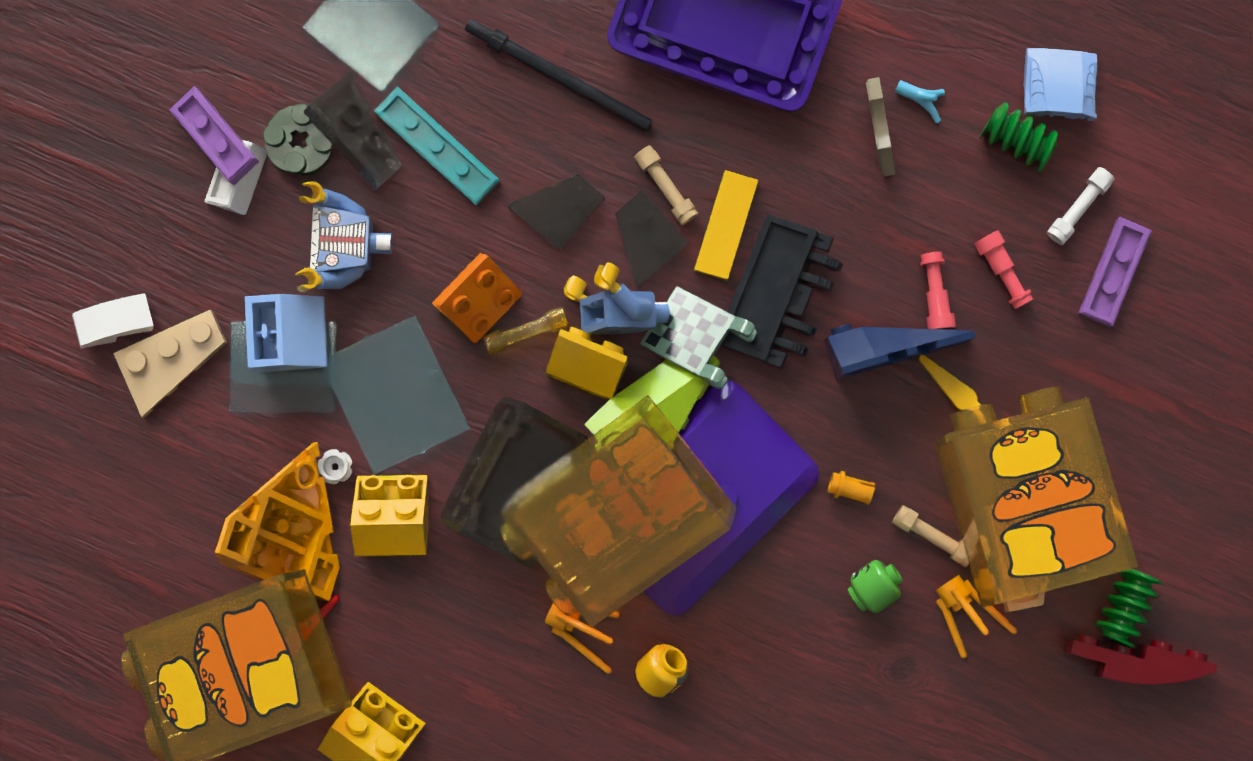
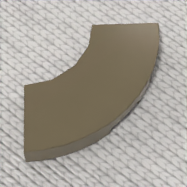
(880, 126)

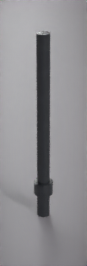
(499, 42)

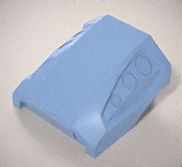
(1060, 83)

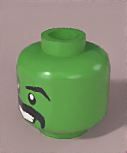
(875, 586)

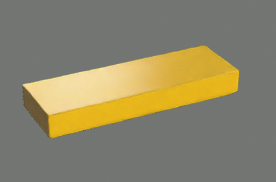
(726, 225)

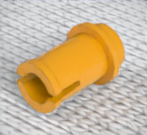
(851, 487)

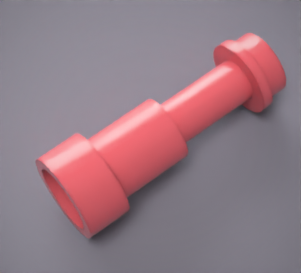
(1001, 264)
(937, 297)

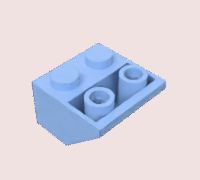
(285, 332)

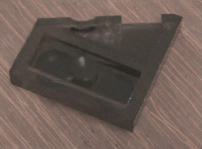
(558, 209)
(647, 237)

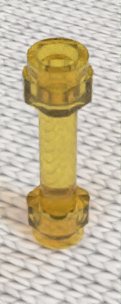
(497, 342)

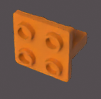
(478, 297)

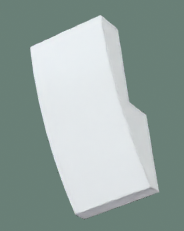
(112, 319)

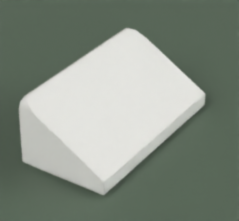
(237, 196)

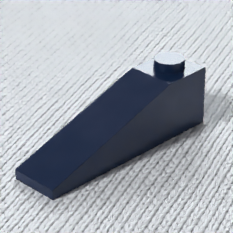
(875, 347)

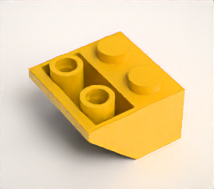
(587, 364)
(390, 515)
(371, 729)

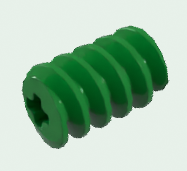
(1021, 136)
(1128, 606)

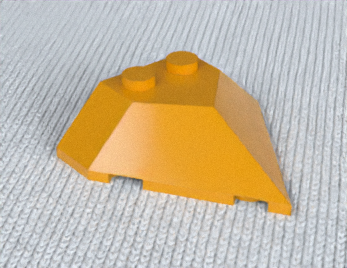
(284, 528)

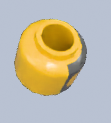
(662, 670)

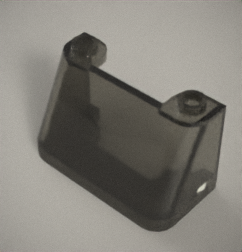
(508, 455)

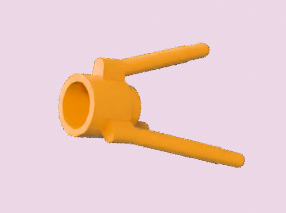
(956, 595)
(562, 622)

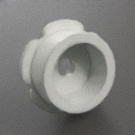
(325, 466)

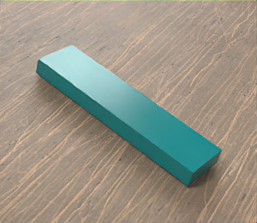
(436, 146)

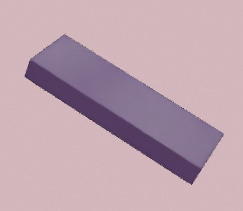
(214, 135)
(1114, 272)

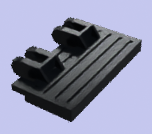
(773, 288)

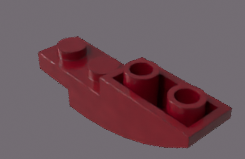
(1151, 665)

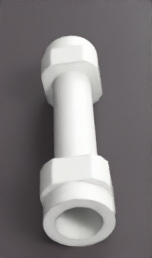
(1097, 184)

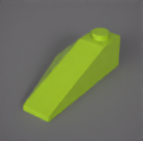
(668, 386)

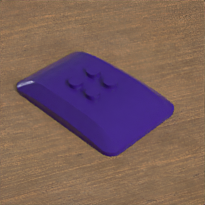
(736, 46)
(757, 470)

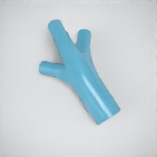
(921, 96)

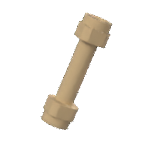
(649, 161)
(907, 520)

